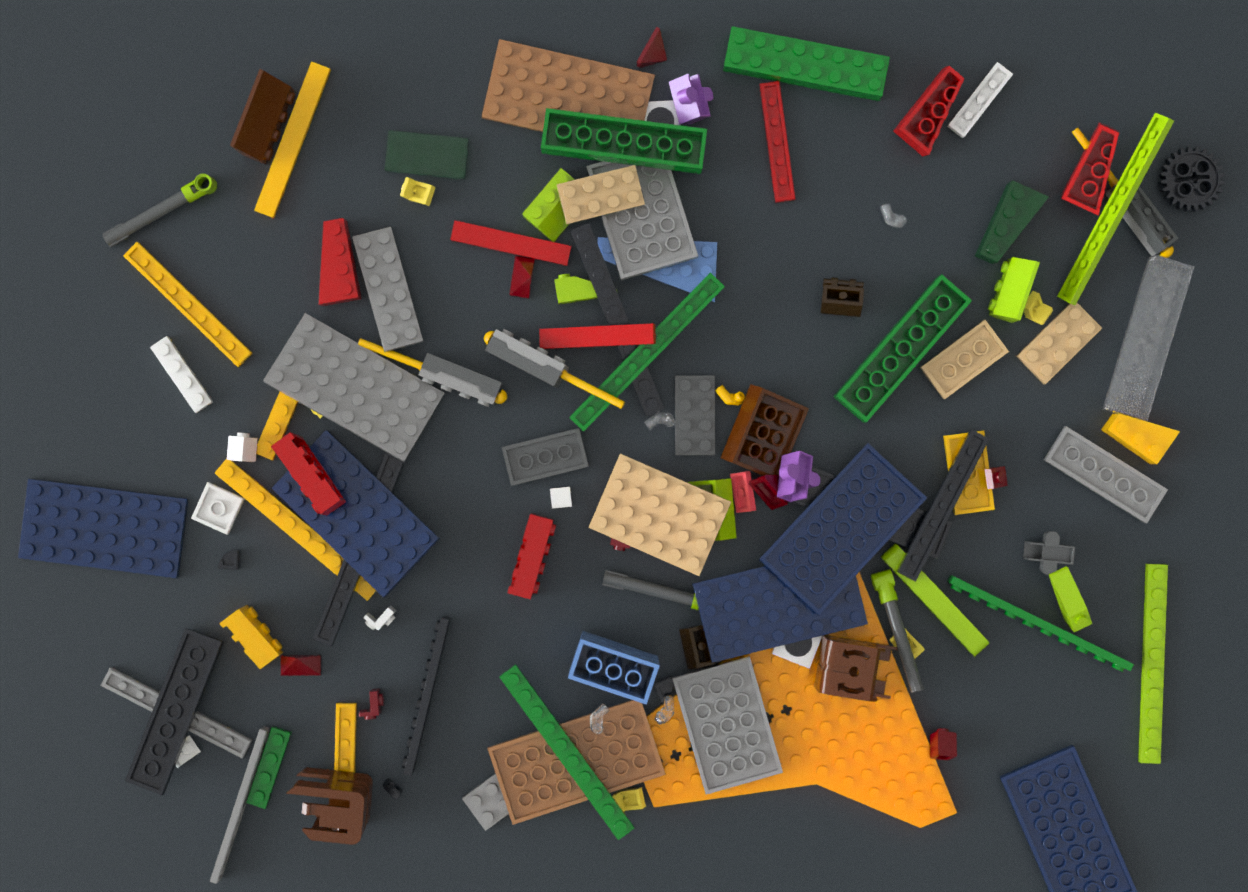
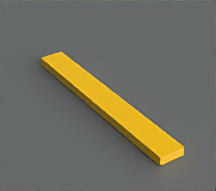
(292, 139)
(188, 304)

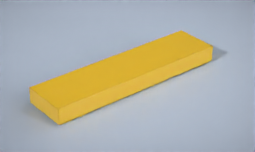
(345, 737)

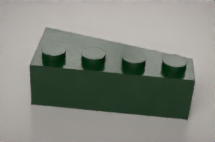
(1011, 216)

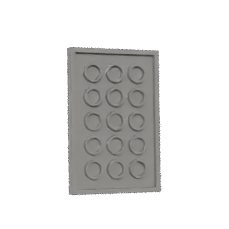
(649, 234)
(727, 725)

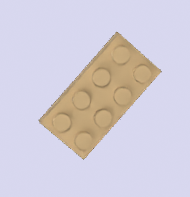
(600, 194)
(1059, 342)
(964, 359)

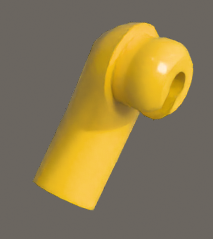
(730, 398)

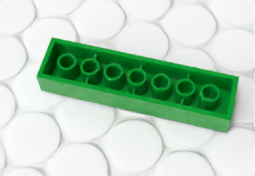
(806, 63)
(623, 141)
(902, 348)

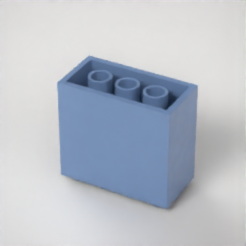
(614, 667)

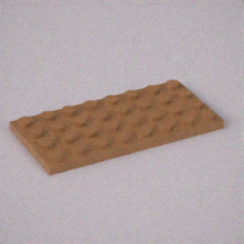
(533, 79)
(538, 782)

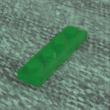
(269, 767)

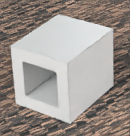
(242, 448)

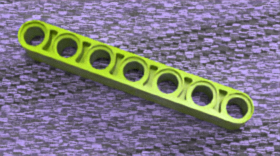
(938, 604)

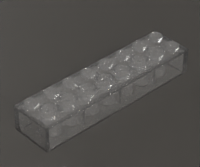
(1148, 337)

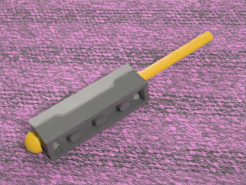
(1142, 216)
(538, 363)
(449, 375)

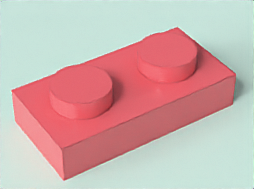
(743, 492)

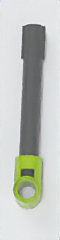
(188, 193)
(622, 582)
(883, 583)

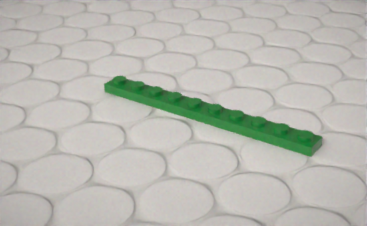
(645, 354)
(1046, 627)
(567, 752)

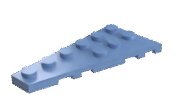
(682, 275)

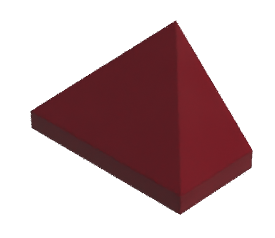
(653, 51)
(522, 277)
(767, 489)
(300, 665)

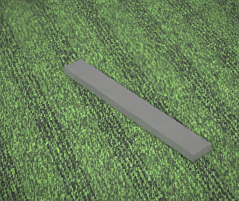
(201, 726)
(240, 804)

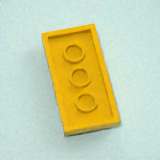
(975, 494)

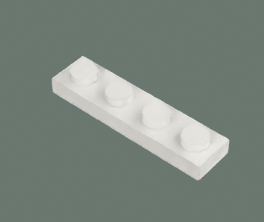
(980, 100)
(181, 374)

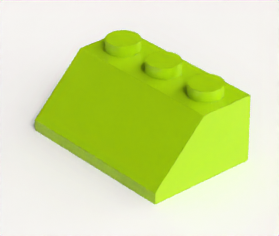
(546, 209)
(1013, 289)
(721, 488)

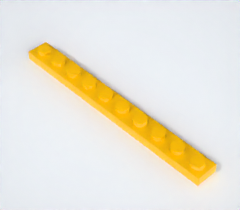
(286, 520)

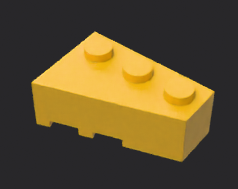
(1141, 437)
(253, 636)

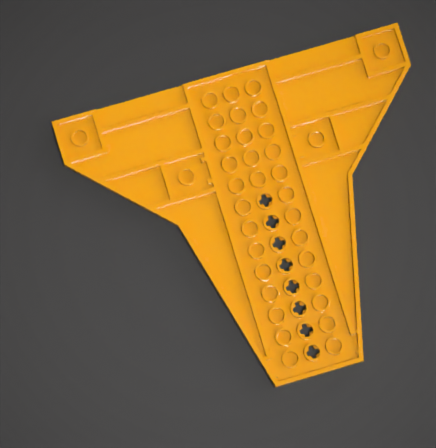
(837, 742)

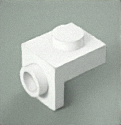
(386, 618)
(188, 751)

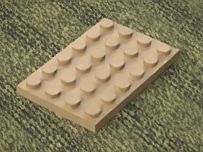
(660, 514)

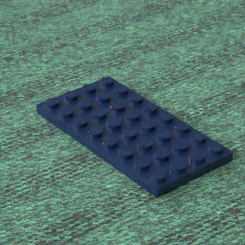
(372, 526)
(103, 528)
(843, 529)
(760, 612)
(1066, 825)

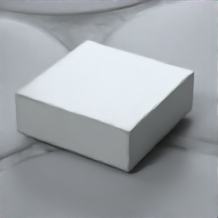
(561, 497)

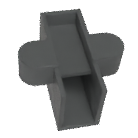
(1049, 552)

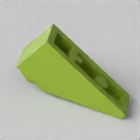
(573, 289)
(1070, 600)

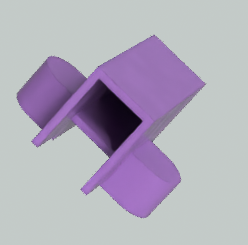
(690, 99)
(796, 476)

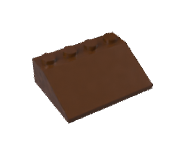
(263, 117)
(764, 431)

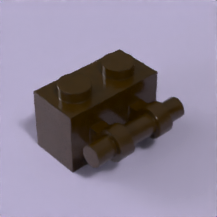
(842, 297)
(695, 647)

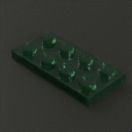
(426, 154)

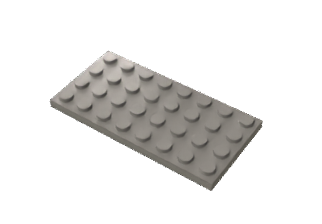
(354, 387)

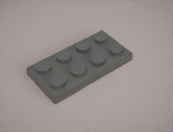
(695, 415)
(545, 456)

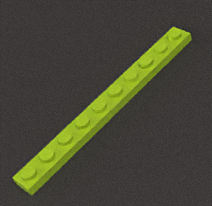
(1115, 208)
(1153, 663)

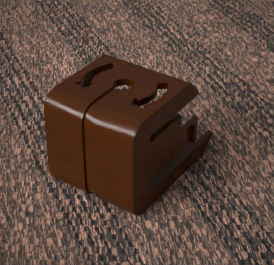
(839, 666)
(347, 808)

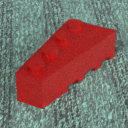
(925, 118)
(1090, 176)
(338, 268)
(308, 473)
(531, 555)

